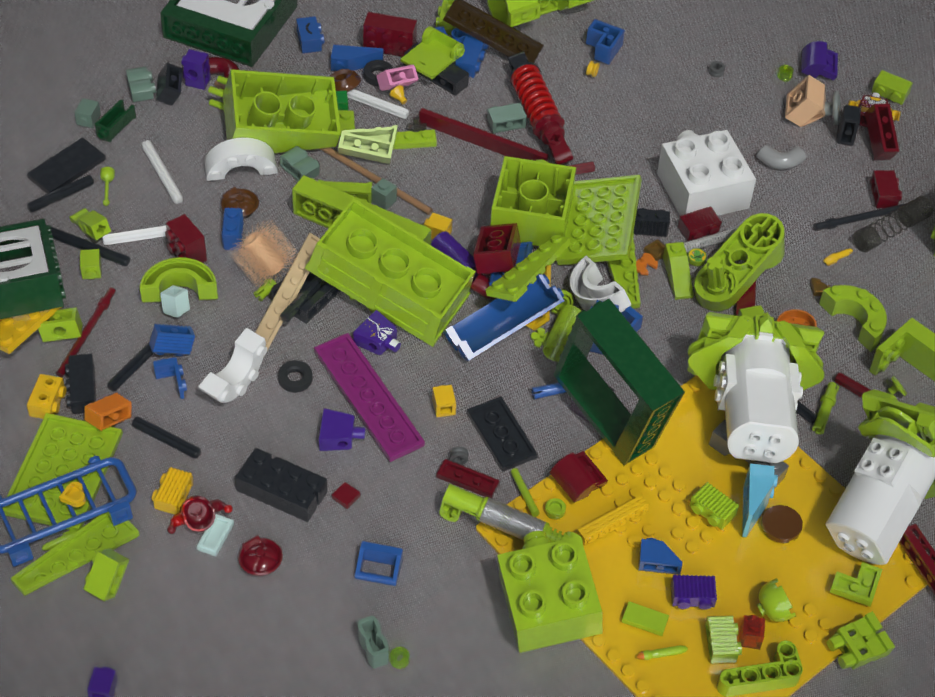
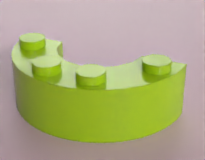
(178, 272)
(860, 305)

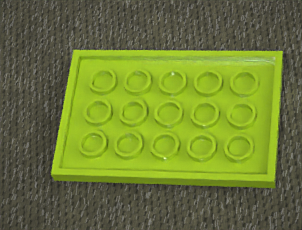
(602, 219)
(57, 449)

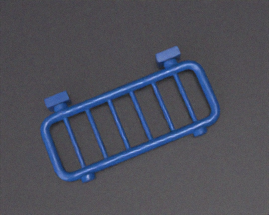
(119, 509)

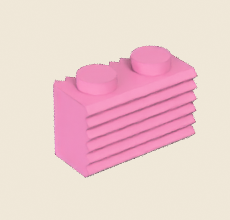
(397, 76)

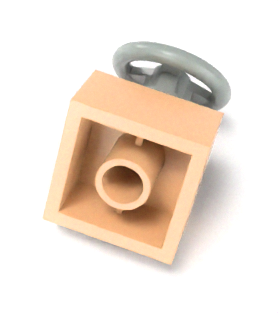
(808, 103)

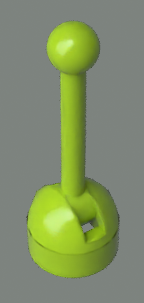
(107, 175)

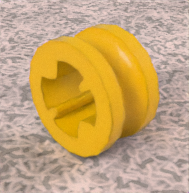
(592, 68)

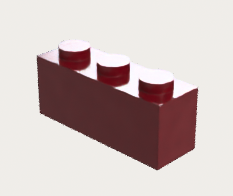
(882, 131)

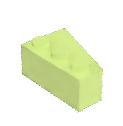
(369, 144)

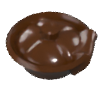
(345, 80)
(241, 199)

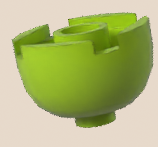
(774, 602)

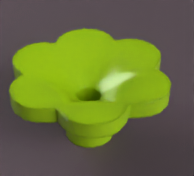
(897, 387)

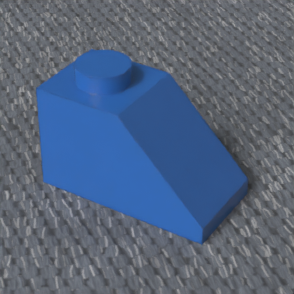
(658, 557)

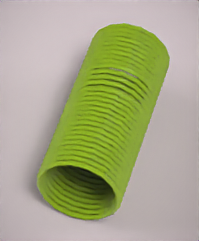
(561, 329)

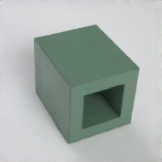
(87, 113)
(384, 194)

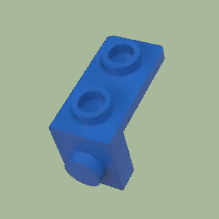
(169, 367)

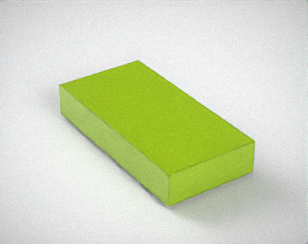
(645, 618)

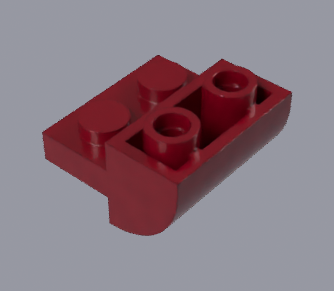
(578, 475)

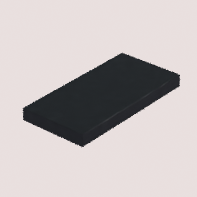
(66, 166)
(501, 434)

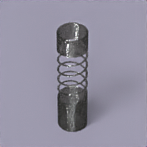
(908, 214)

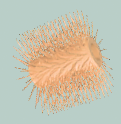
(264, 253)

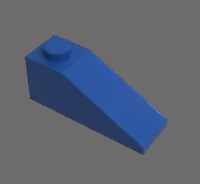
(353, 57)

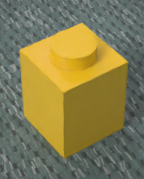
(438, 224)
(444, 400)

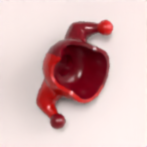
(198, 513)

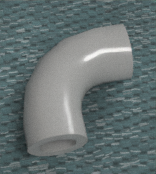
(781, 160)

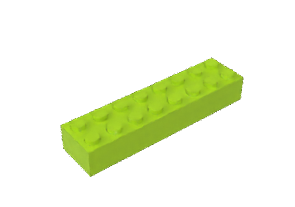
(324, 204)

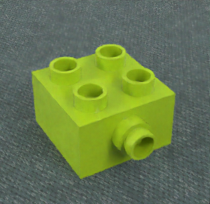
(534, 197)
(549, 592)

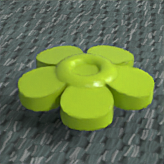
(540, 337)

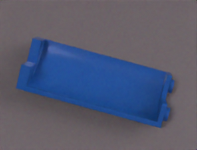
(502, 318)

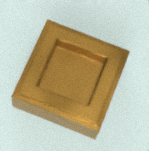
(656, 249)

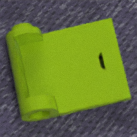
(434, 53)

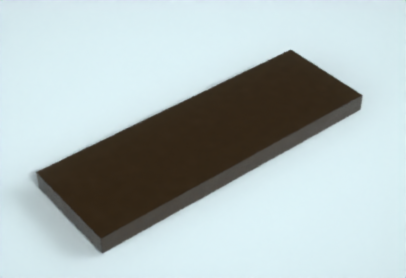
(491, 30)

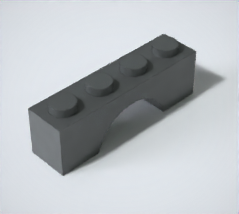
(719, 442)

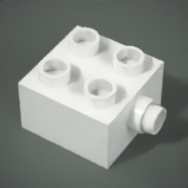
(706, 173)

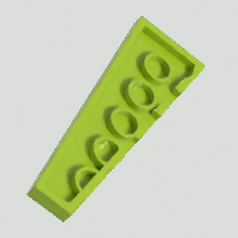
(626, 275)
(515, 282)
(74, 552)

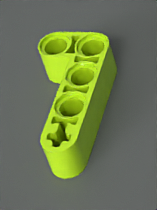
(733, 681)

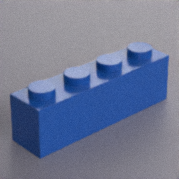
(472, 56)

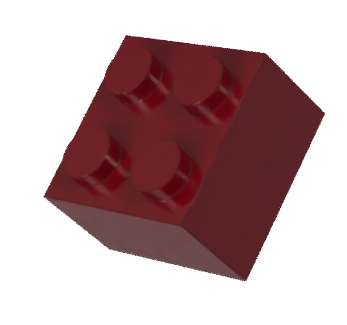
(185, 239)

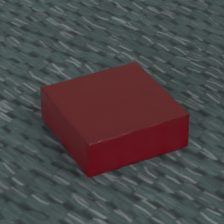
(346, 495)

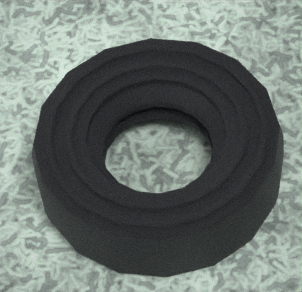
(373, 66)
(295, 366)

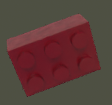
(390, 33)
(497, 248)

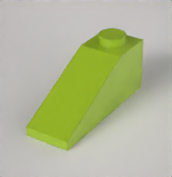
(678, 270)

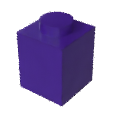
(102, 682)

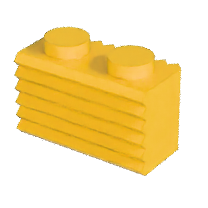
(172, 491)

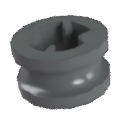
(713, 69)
(459, 455)

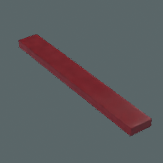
(479, 137)

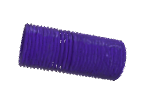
(448, 245)

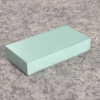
(215, 535)

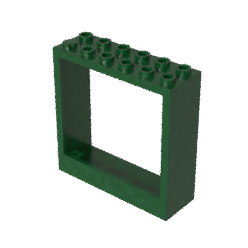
(637, 365)

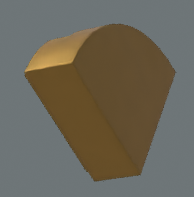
(817, 286)

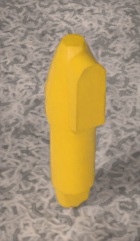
(833, 258)

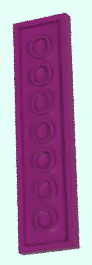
(369, 397)

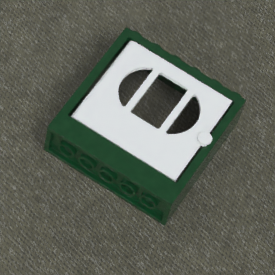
(226, 27)
(32, 286)

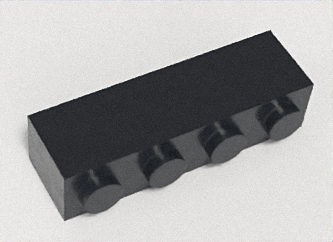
(450, 79)

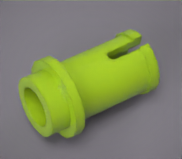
(264, 290)

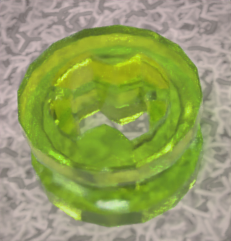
(785, 73)
(404, 661)

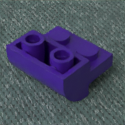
(819, 60)

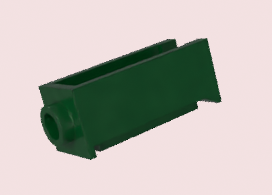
(114, 121)

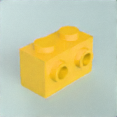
(46, 396)

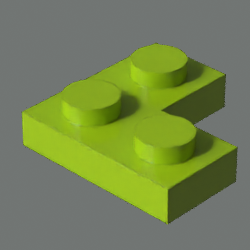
(858, 589)

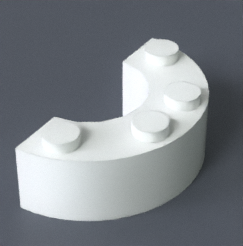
(238, 153)
(584, 287)
(240, 370)

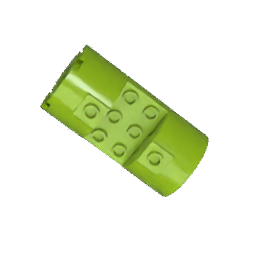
(522, 11)

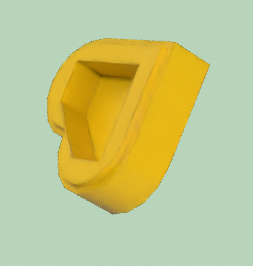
(73, 495)

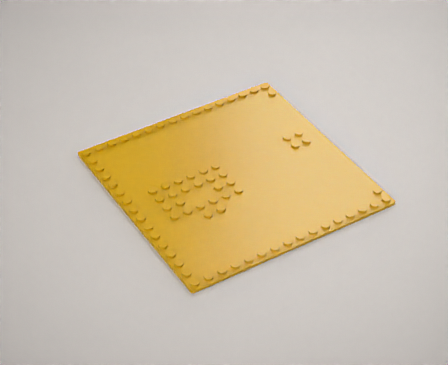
(740, 564)

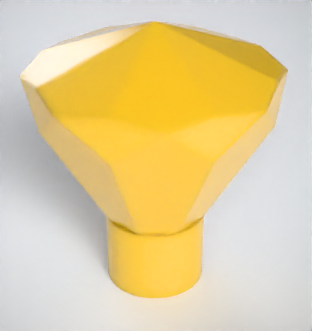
(398, 93)

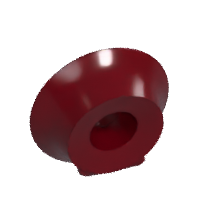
(260, 556)

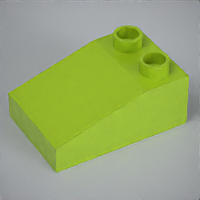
(282, 109)

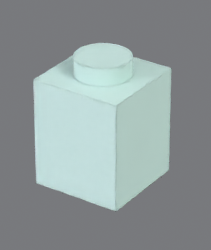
(175, 301)

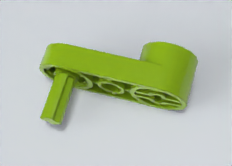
(758, 243)

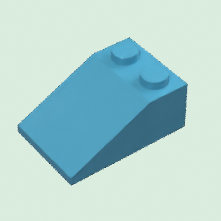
(756, 494)

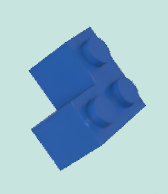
(606, 39)

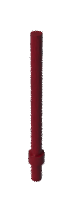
(103, 304)

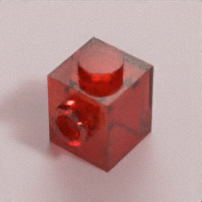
(752, 631)

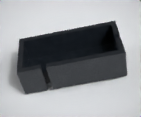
(281, 484)

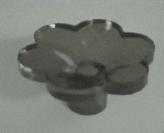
(416, 126)

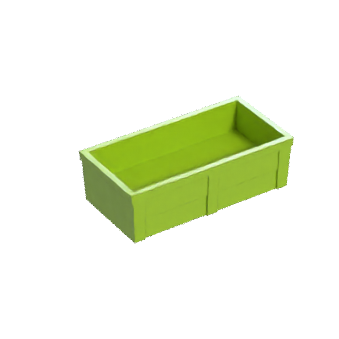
(391, 272)

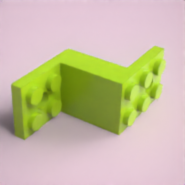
(913, 344)

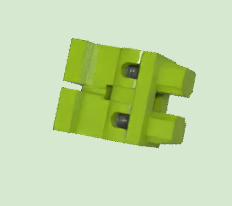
(861, 642)

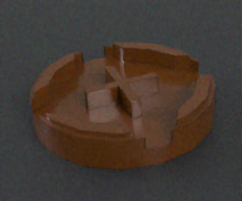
(781, 523)

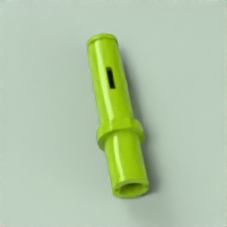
(828, 400)

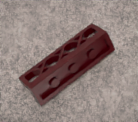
(918, 554)

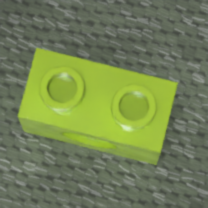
(62, 325)

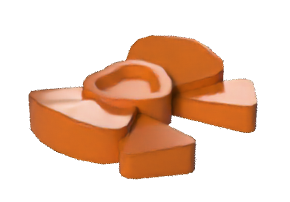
(641, 264)

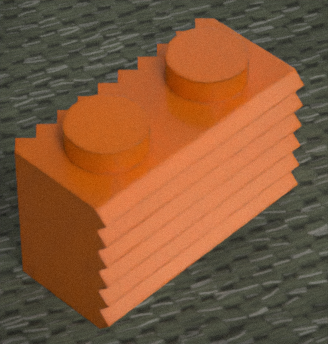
(108, 411)

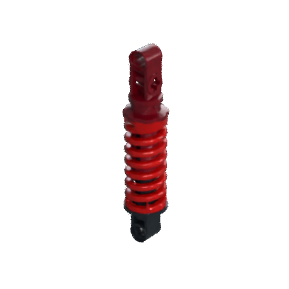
(539, 106)

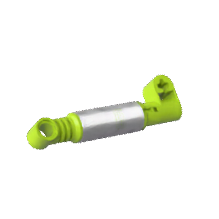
(495, 514)

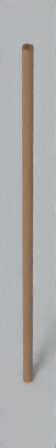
(365, 172)

